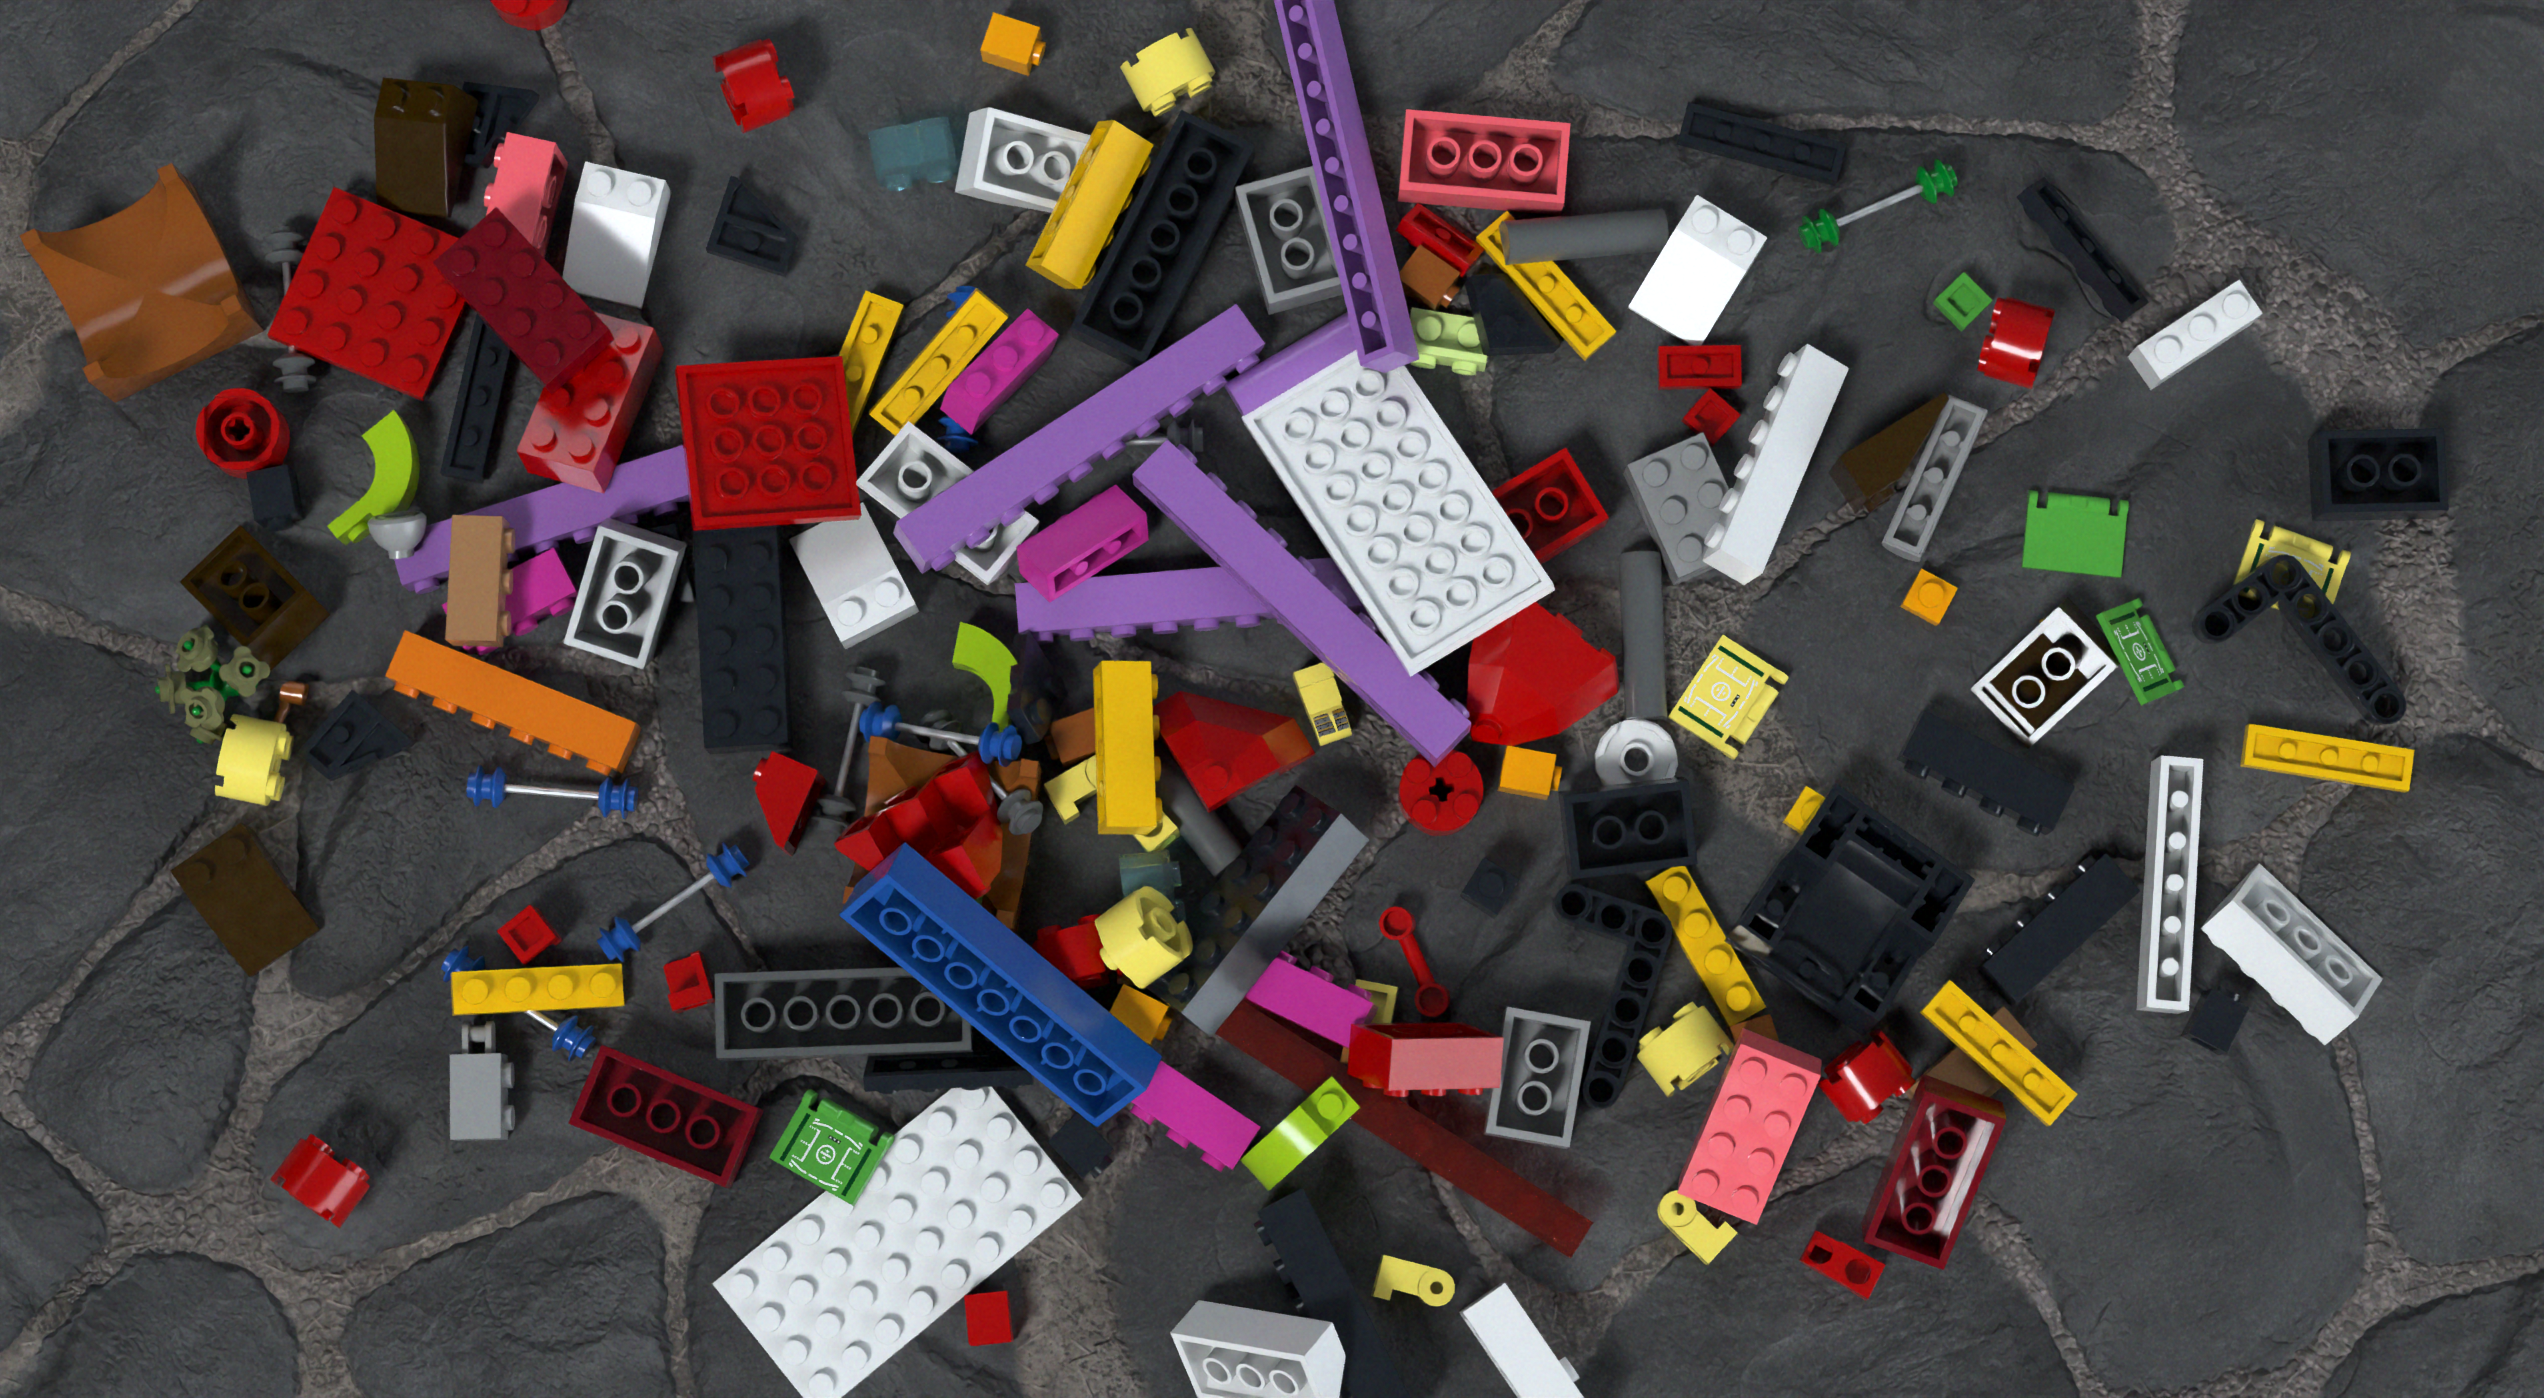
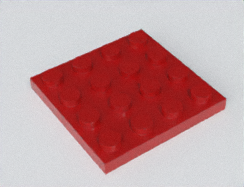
(372, 296)
(767, 443)

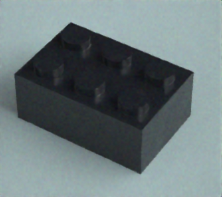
(2378, 474)
(1628, 827)

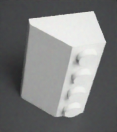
(919, 469)
(2292, 955)
(1258, 1353)

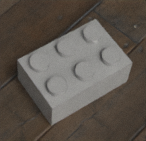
(1289, 239)
(1679, 502)
(625, 593)
(1538, 1078)

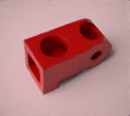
(1842, 1264)

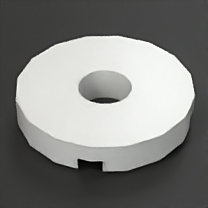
(1635, 735)

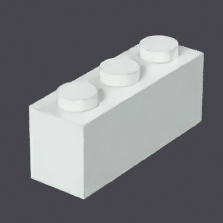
(2195, 334)

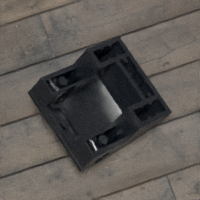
(1849, 910)

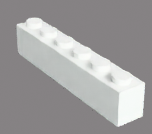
(1775, 464)
(2170, 884)

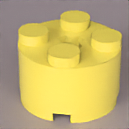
(1169, 71)
(252, 760)
(1143, 936)
(1684, 1049)

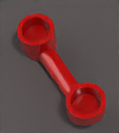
(1399, 925)

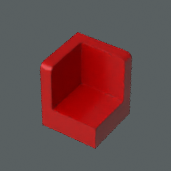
(529, 934)
(689, 983)
(988, 1318)

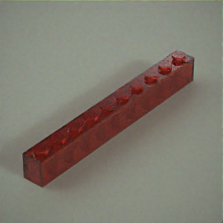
(1409, 1132)

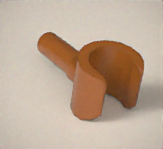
(291, 693)

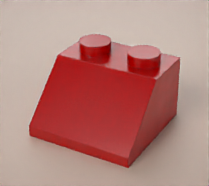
(787, 797)

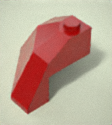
(1534, 678)
(1228, 745)
(946, 822)

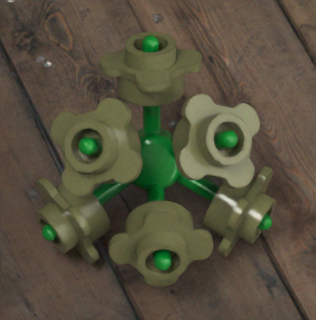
(207, 698)

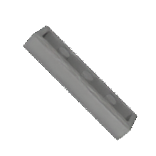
(1934, 479)

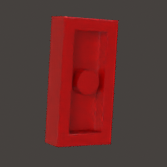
(1440, 238)
(1699, 367)

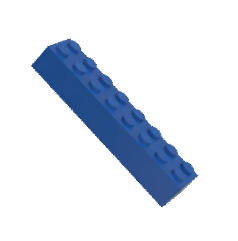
(1000, 985)

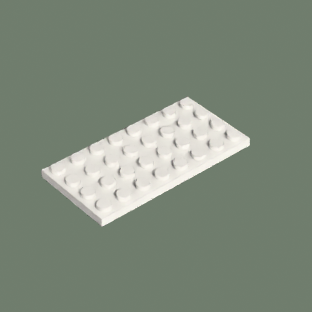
(1398, 508)
(935, 1221)

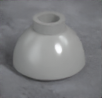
(398, 532)

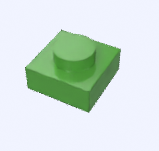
(1962, 301)

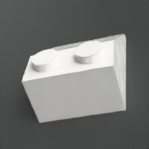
(1017, 159)
(615, 234)
(1697, 272)
(854, 577)

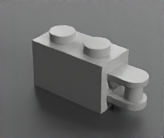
(480, 1088)

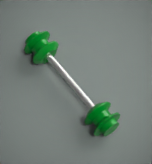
(1928, 184)

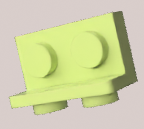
(1447, 341)

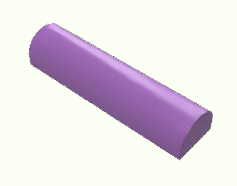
(1292, 365)

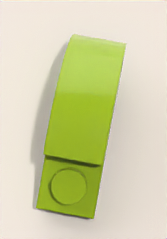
(394, 479)
(990, 660)
(1300, 1133)

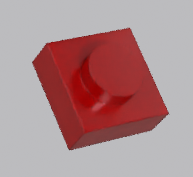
(1711, 416)

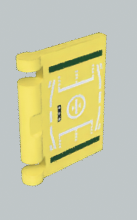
(2308, 551)
(1727, 696)

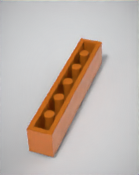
(513, 702)

